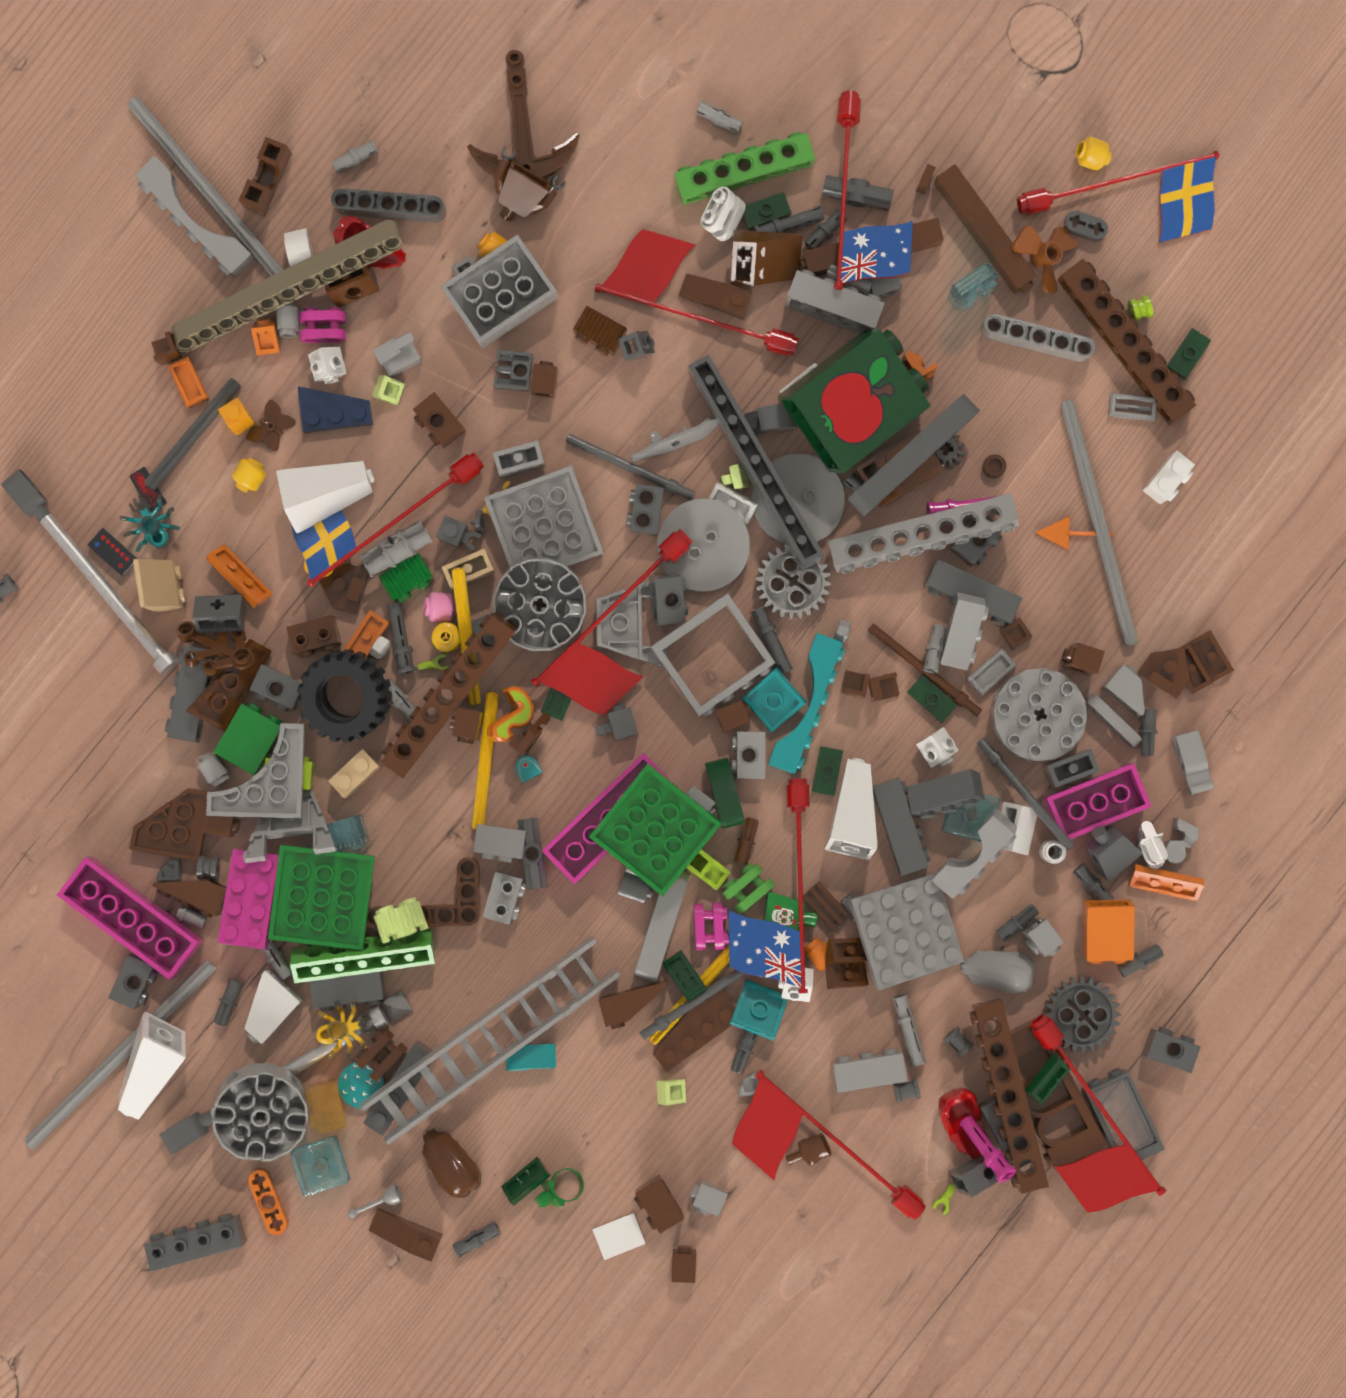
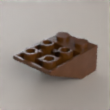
(764, 257)
(926, 471)

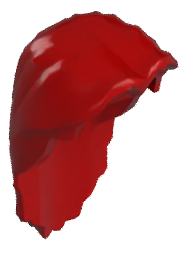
(351, 226)
(953, 1108)

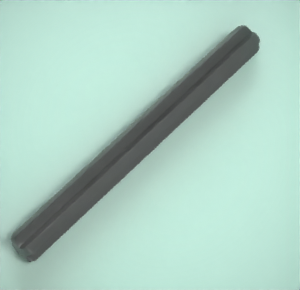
(192, 434)

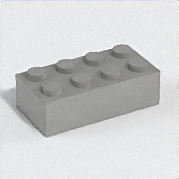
(838, 307)

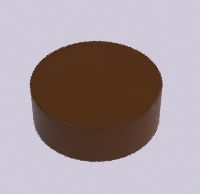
(994, 466)

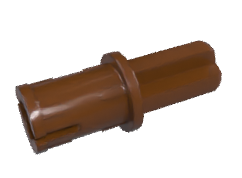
(746, 840)

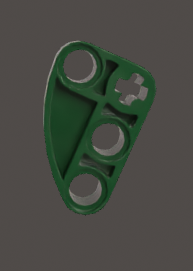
(725, 793)

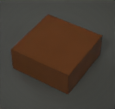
(925, 180)
(1016, 633)

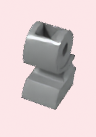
(1176, 848)

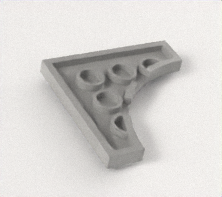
(275, 789)

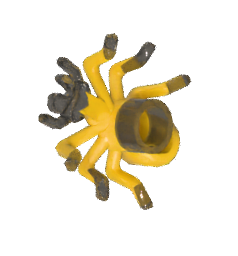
(340, 1029)

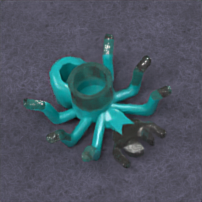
(149, 524)

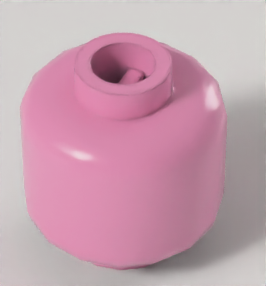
(439, 607)

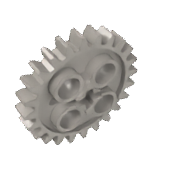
(781, 599)

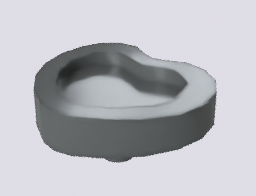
(478, 522)

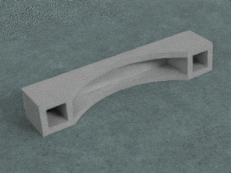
(227, 250)

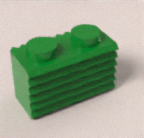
(406, 578)

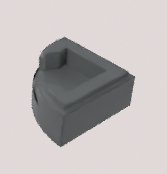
(170, 871)

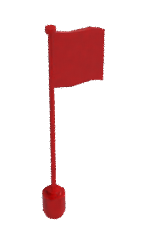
(647, 272)
(587, 673)
(771, 1127)
(1107, 1174)

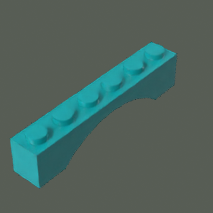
(822, 658)

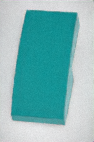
(532, 1057)

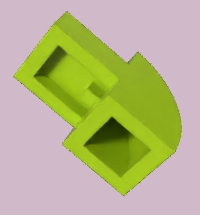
(708, 870)

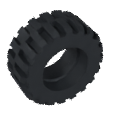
(324, 716)

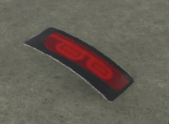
(138, 479)

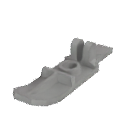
(675, 440)

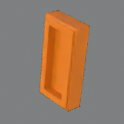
(188, 382)

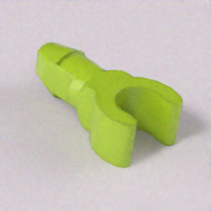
(433, 664)
(945, 1198)

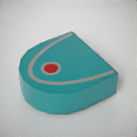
(527, 768)

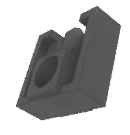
(518, 359)

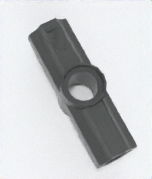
(858, 193)
(534, 869)

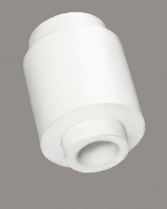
(1059, 851)

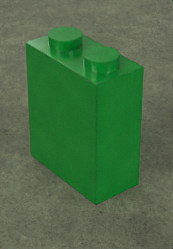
(249, 738)

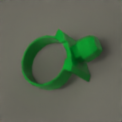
(549, 1196)

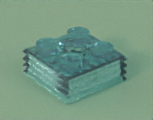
(975, 284)
(958, 823)
(313, 1179)

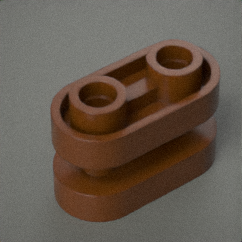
(381, 1040)

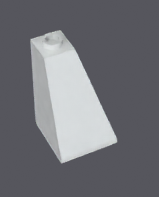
(322, 490)
(853, 817)
(153, 1060)

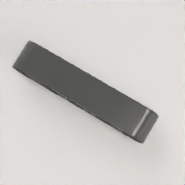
(378, 200)

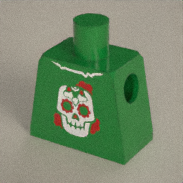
(786, 911)

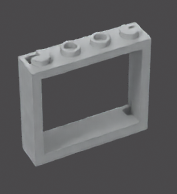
(743, 682)

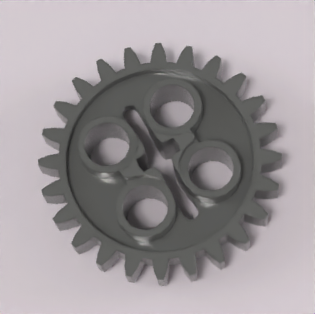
(1095, 999)

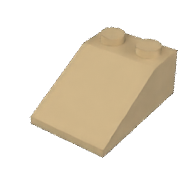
(159, 584)

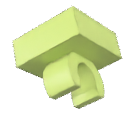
(737, 478)

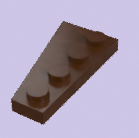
(228, 690)
(695, 1030)

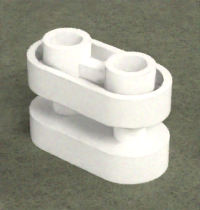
(722, 213)

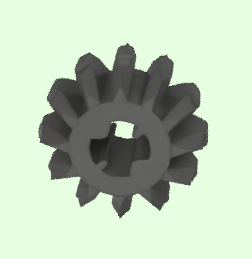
(951, 457)

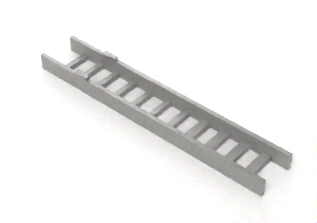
(460, 1037)

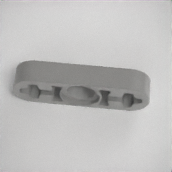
(1113, 721)

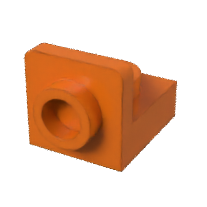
(265, 336)
(915, 361)

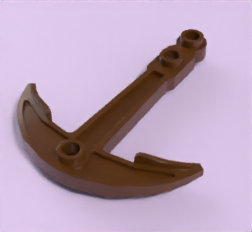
(542, 166)

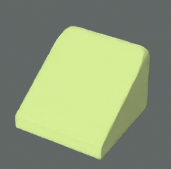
(388, 389)
(671, 1092)

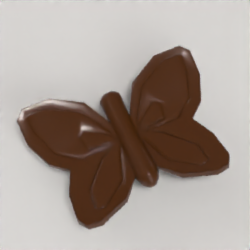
(272, 427)

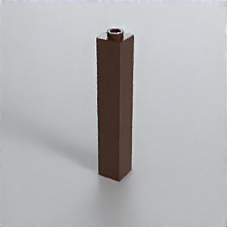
(985, 229)
(924, 236)

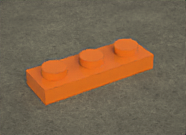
(239, 576)
(367, 633)
(1166, 882)

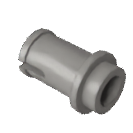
(191, 917)

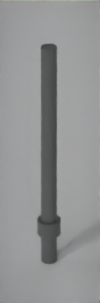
(672, 486)
(996, 759)
(662, 1022)

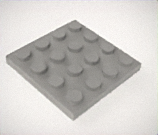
(544, 520)
(906, 931)

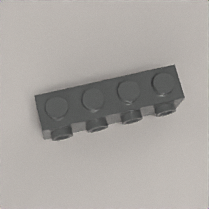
(195, 1242)

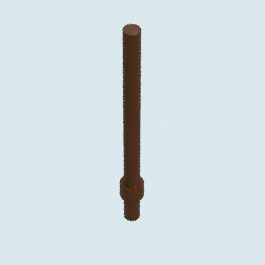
(960, 698)

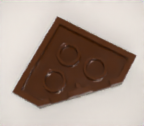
(174, 827)

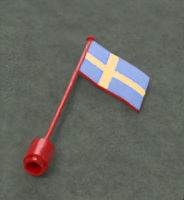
(1184, 196)
(332, 539)

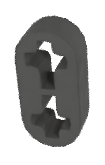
(1084, 231)

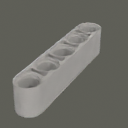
(1026, 339)
(660, 930)

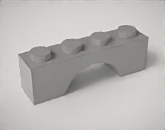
(956, 874)

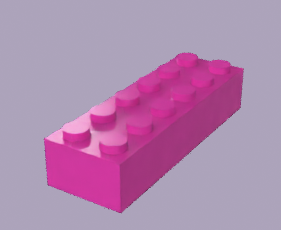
(573, 848)
(130, 917)

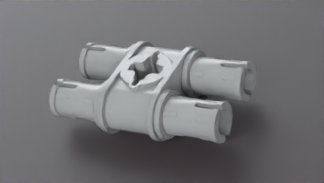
(395, 548)

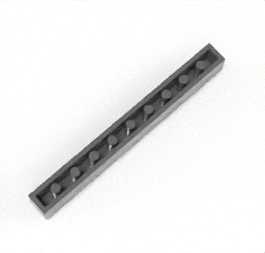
(755, 462)

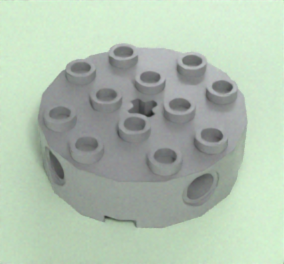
(557, 586)
(1059, 704)
(260, 1112)

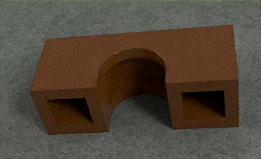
(271, 165)

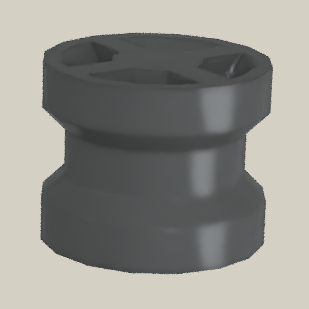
(208, 867)

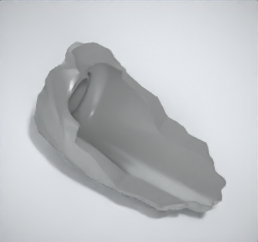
(1000, 970)

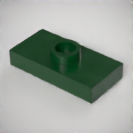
(765, 210)
(1188, 353)
(931, 698)
(556, 704)
(827, 771)
(684, 975)
(1047, 1079)
(525, 1181)

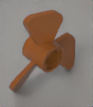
(1045, 254)

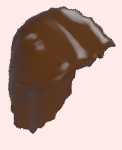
(450, 1164)

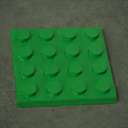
(655, 829)
(321, 897)

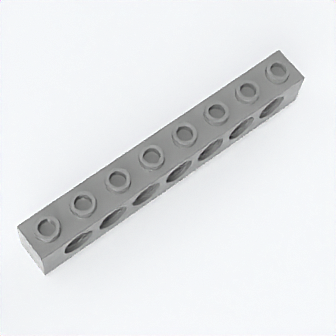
(932, 523)

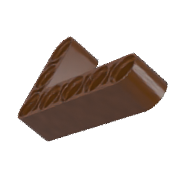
(456, 909)

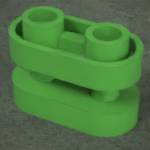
(733, 887)

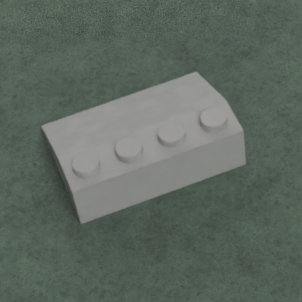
(499, 291)

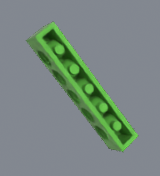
(780, 165)
(328, 962)

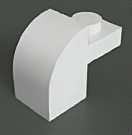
(298, 246)

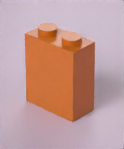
(1108, 931)

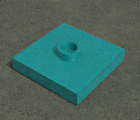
(774, 700)
(759, 1010)

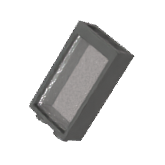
(1127, 1110)

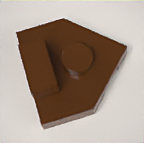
(345, 587)
(1167, 670)
(530, 734)

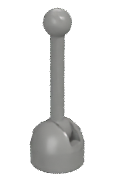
(391, 1196)

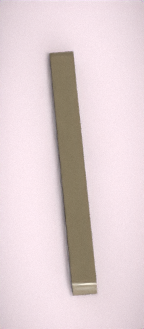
(287, 286)

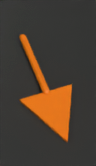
(1060, 531)

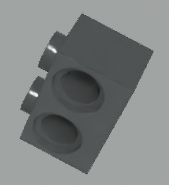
(650, 510)

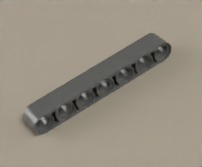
(913, 455)

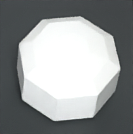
(380, 647)

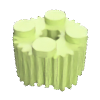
(401, 920)

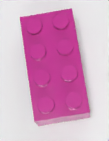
(1098, 801)
(248, 902)

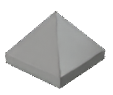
(396, 1006)

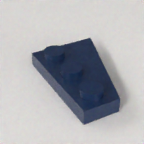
(332, 411)

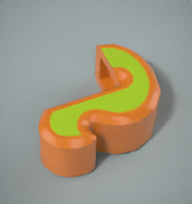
(517, 718)

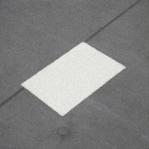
(619, 1236)

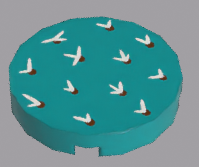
(356, 1085)

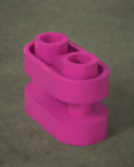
(332, 316)
(719, 936)

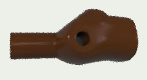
(810, 1150)

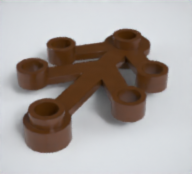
(240, 658)

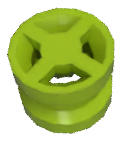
(1140, 308)

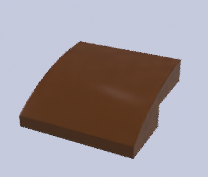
(1205, 661)
(845, 964)

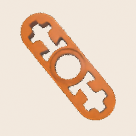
(281, 1215)

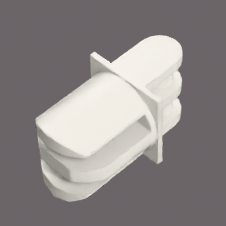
(1151, 845)

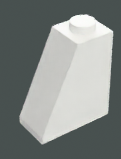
(270, 1007)

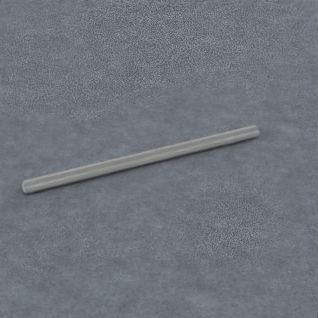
(204, 186)
(1099, 522)
(116, 1057)

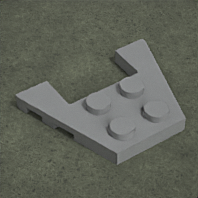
(623, 626)
(271, 828)

